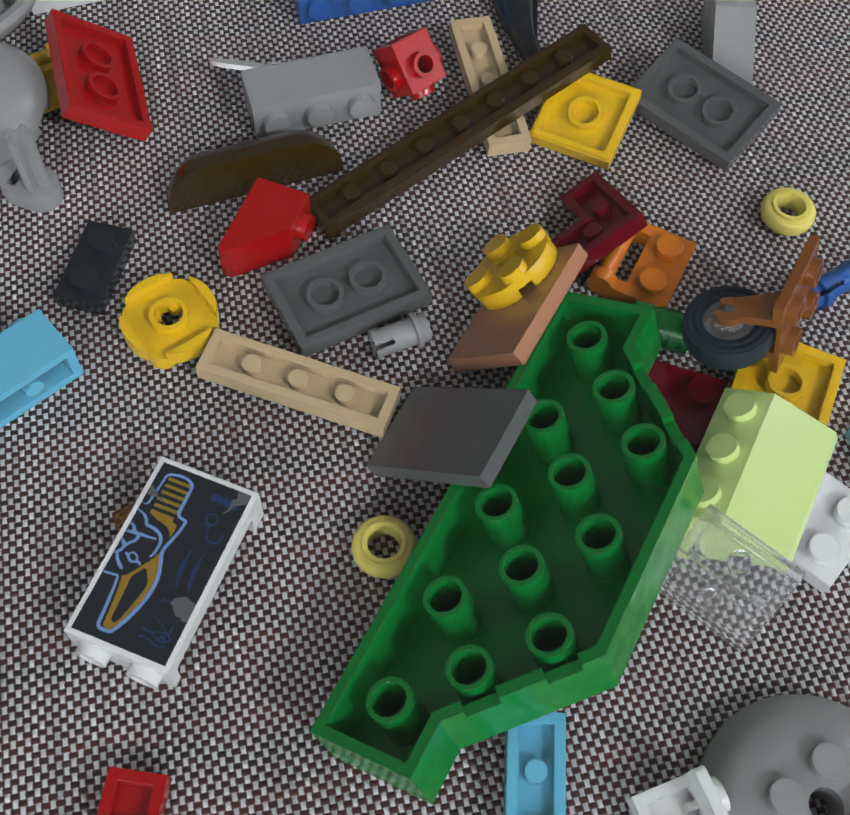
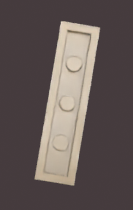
(481, 63)
(298, 382)

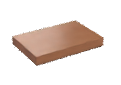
(511, 333)

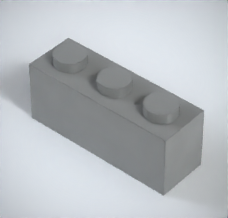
(312, 92)

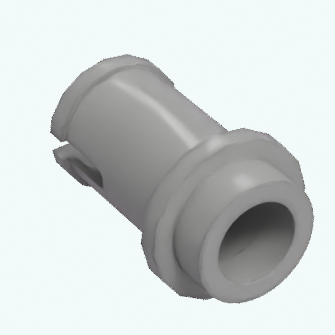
(400, 335)

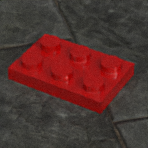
(97, 76)

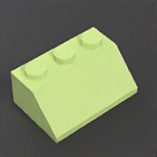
(763, 465)

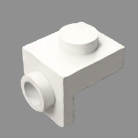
(686, 795)

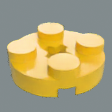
(511, 265)
(172, 343)

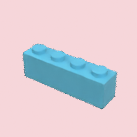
(33, 364)

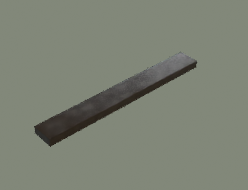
(457, 130)

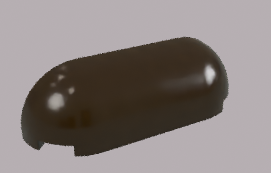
(234, 168)

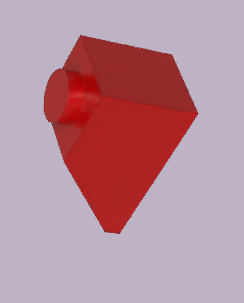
(266, 228)

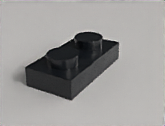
(95, 267)

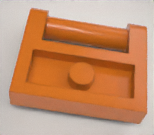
(654, 273)

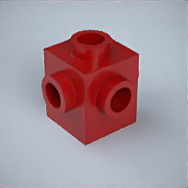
(410, 64)

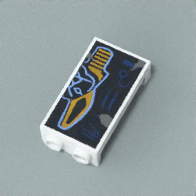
(162, 572)

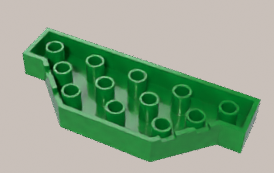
(541, 579)

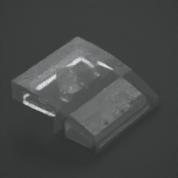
(729, 578)

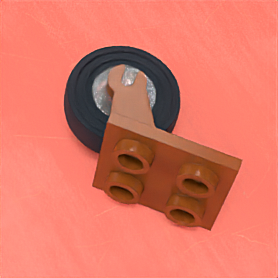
(740, 327)

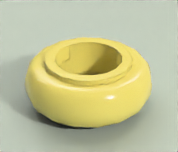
(791, 199)
(387, 526)

